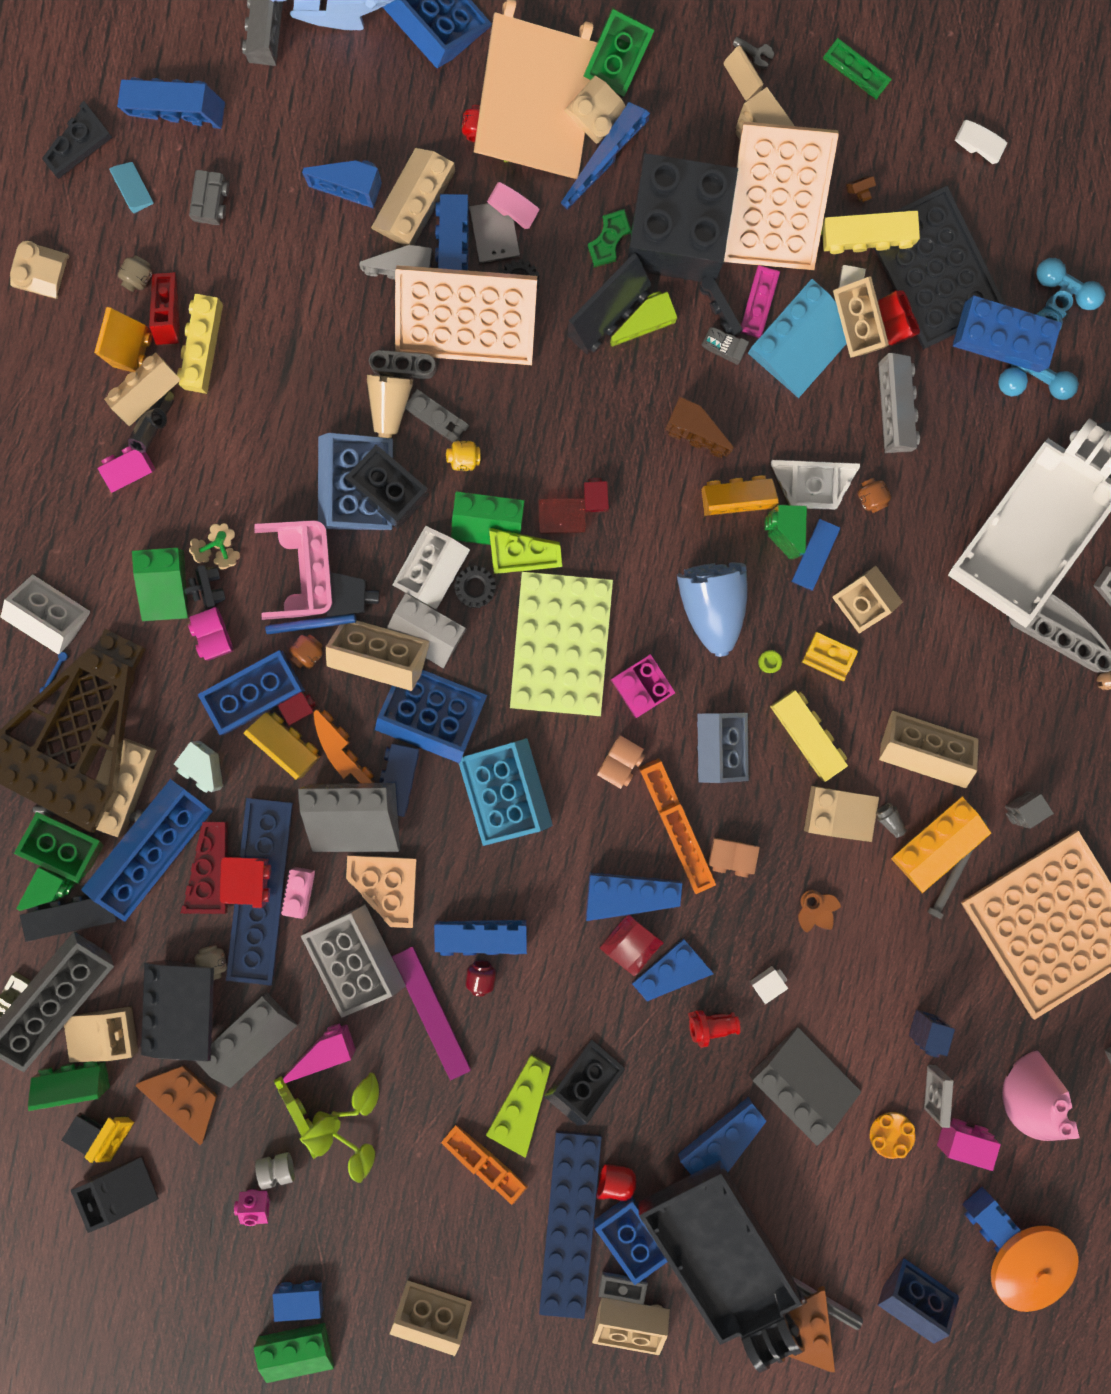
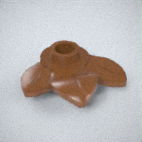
(818, 913)

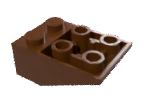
(695, 425)

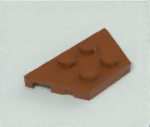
(183, 1099)
(815, 1331)

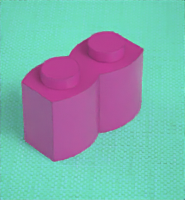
(211, 634)

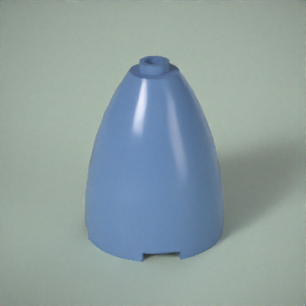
(715, 603)

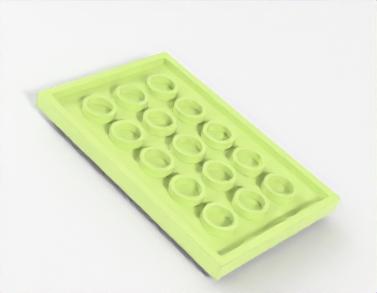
(561, 644)

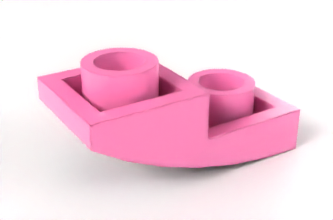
(513, 204)

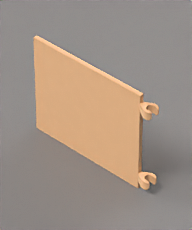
(526, 89)

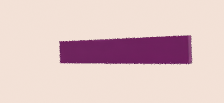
(431, 1013)

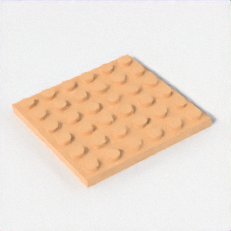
(1048, 923)

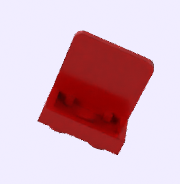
(245, 881)

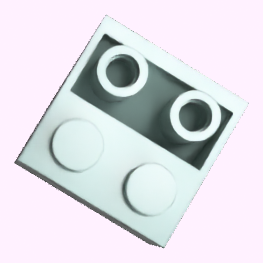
(202, 765)

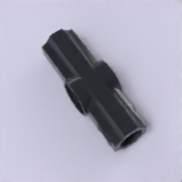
(150, 422)

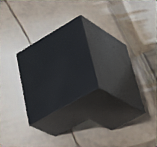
(82, 1133)

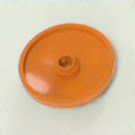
(1034, 1268)

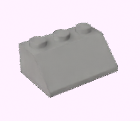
(425, 623)

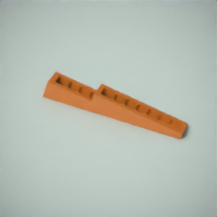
(677, 825)

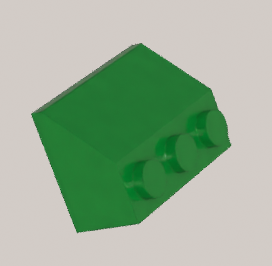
(477, 513)
(788, 529)
(58, 848)
(68, 1085)
(293, 1353)

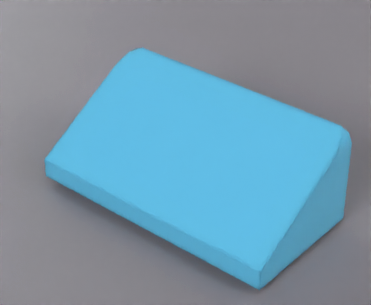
(131, 186)

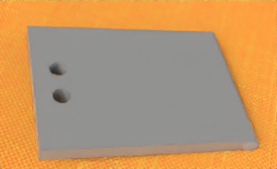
(493, 234)

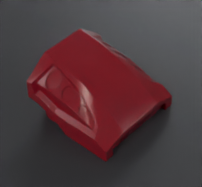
(630, 945)

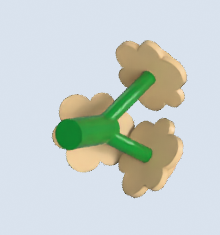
(221, 537)

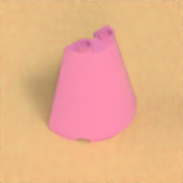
(1038, 1100)

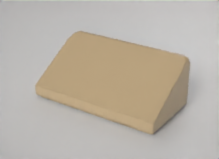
(743, 73)

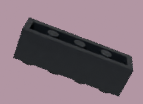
(64, 918)

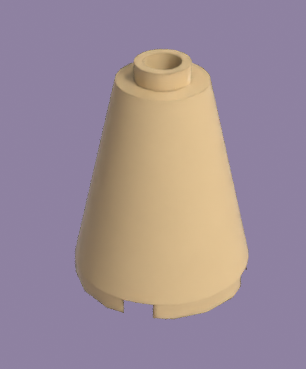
(388, 401)

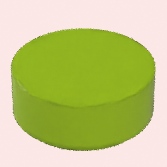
(770, 661)

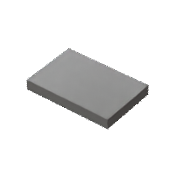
(938, 1095)

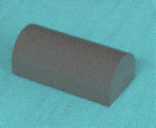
(621, 1288)

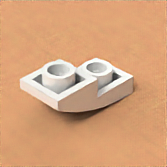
(979, 139)

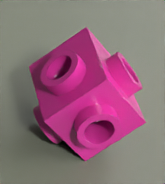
(252, 1207)

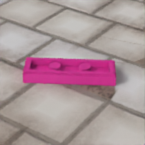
(759, 301)

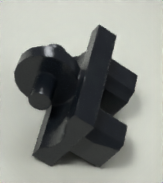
(209, 596)

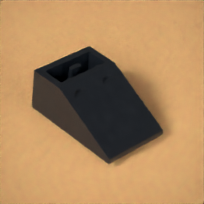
(114, 1194)

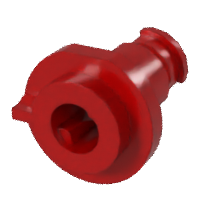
(710, 1027)

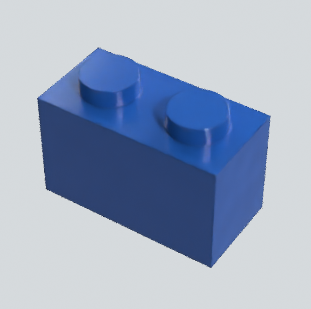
(298, 1301)

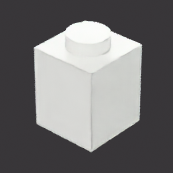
(769, 984)

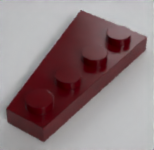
(204, 884)

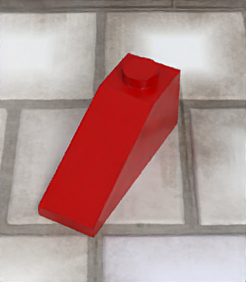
(164, 309)

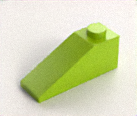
(650, 316)

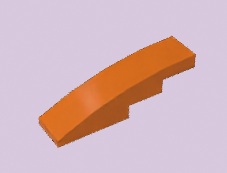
(484, 1164)

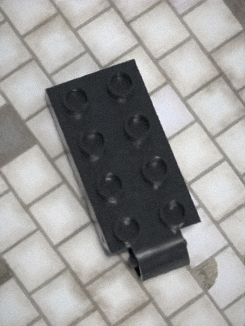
(726, 1264)

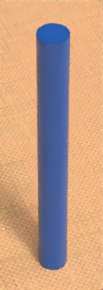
(309, 624)

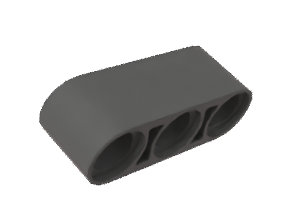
(392, 359)

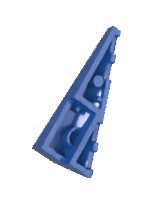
(622, 131)

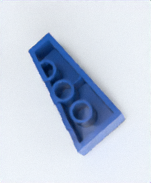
(171, 101)
(452, 232)
(625, 895)
(481, 937)
(725, 1139)

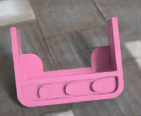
(312, 548)

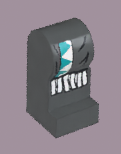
(725, 345)

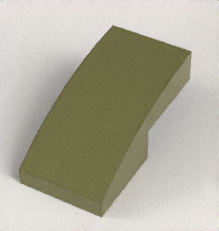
(12, 990)

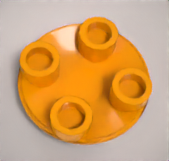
(892, 1135)

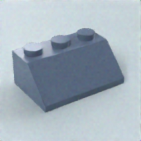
(722, 747)

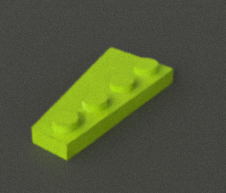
(519, 1112)

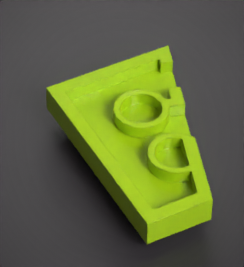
(521, 552)

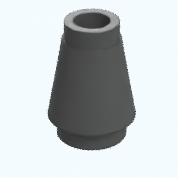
(891, 819)

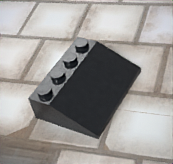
(609, 305)
(177, 1011)

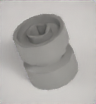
(276, 1170)

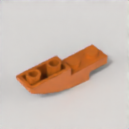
(333, 742)

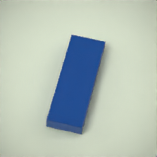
(815, 554)

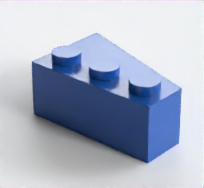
(990, 1216)

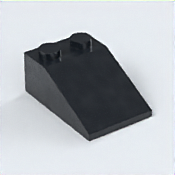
(387, 486)
(584, 1083)

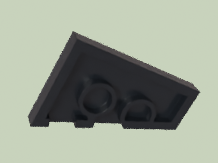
(78, 141)

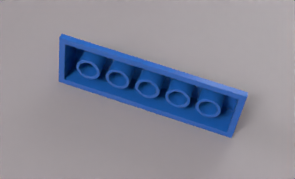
(146, 850)

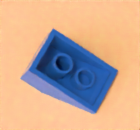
(347, 180)

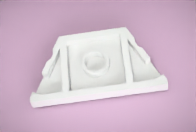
(814, 483)

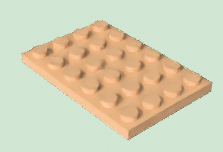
(780, 195)
(465, 314)

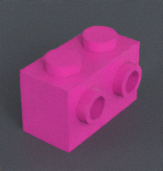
(125, 468)

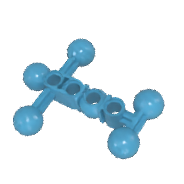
(1088, 296)

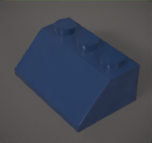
(919, 1301)

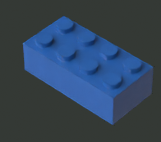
(1007, 334)
(251, 692)

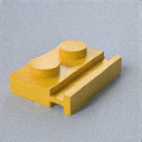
(829, 656)
(109, 1139)

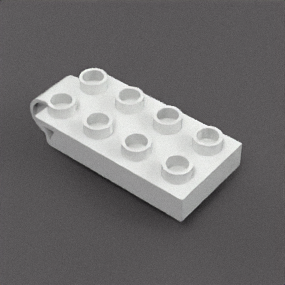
(1040, 525)

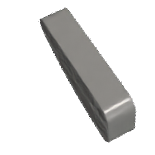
(1064, 620)

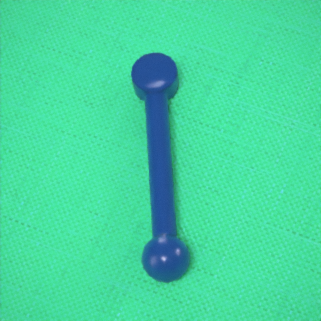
(62, 657)

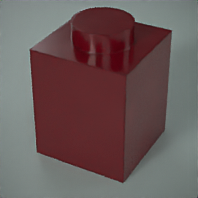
(596, 495)
(297, 707)

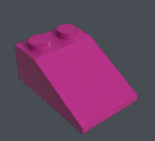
(329, 1050)

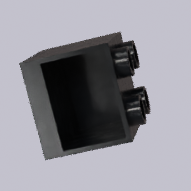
(682, 217)

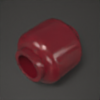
(480, 978)

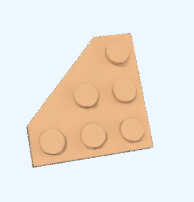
(386, 886)

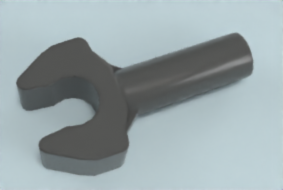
(755, 52)

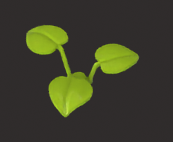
(325, 1126)

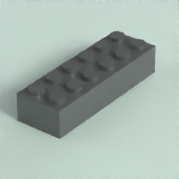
(51, 999)

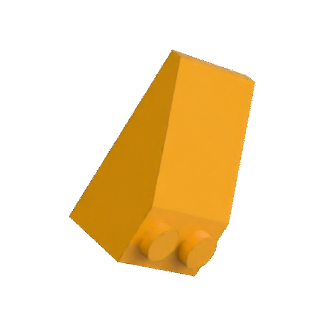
(122, 341)

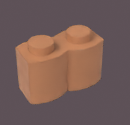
(620, 762)
(733, 856)

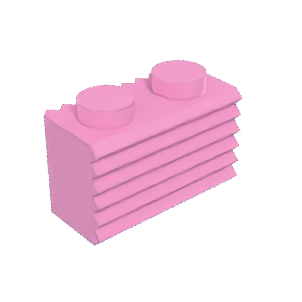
(298, 892)

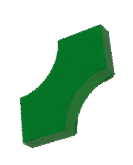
(614, 229)

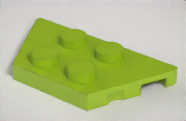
(294, 1107)

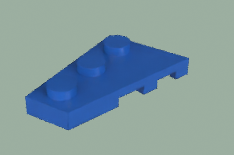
(672, 971)

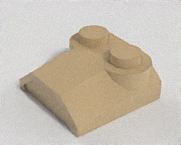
(596, 109)
(38, 269)

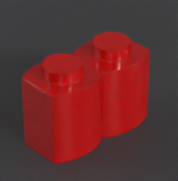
(898, 318)

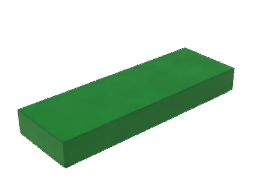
(857, 68)

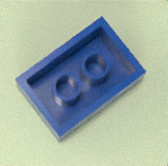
(629, 1240)

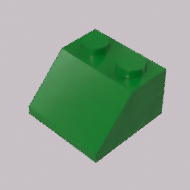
(44, 888)

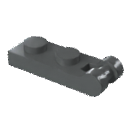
(435, 416)

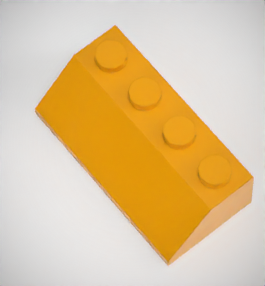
(941, 845)

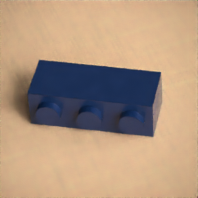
(401, 771)
(931, 1033)

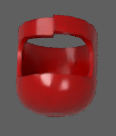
(616, 1183)

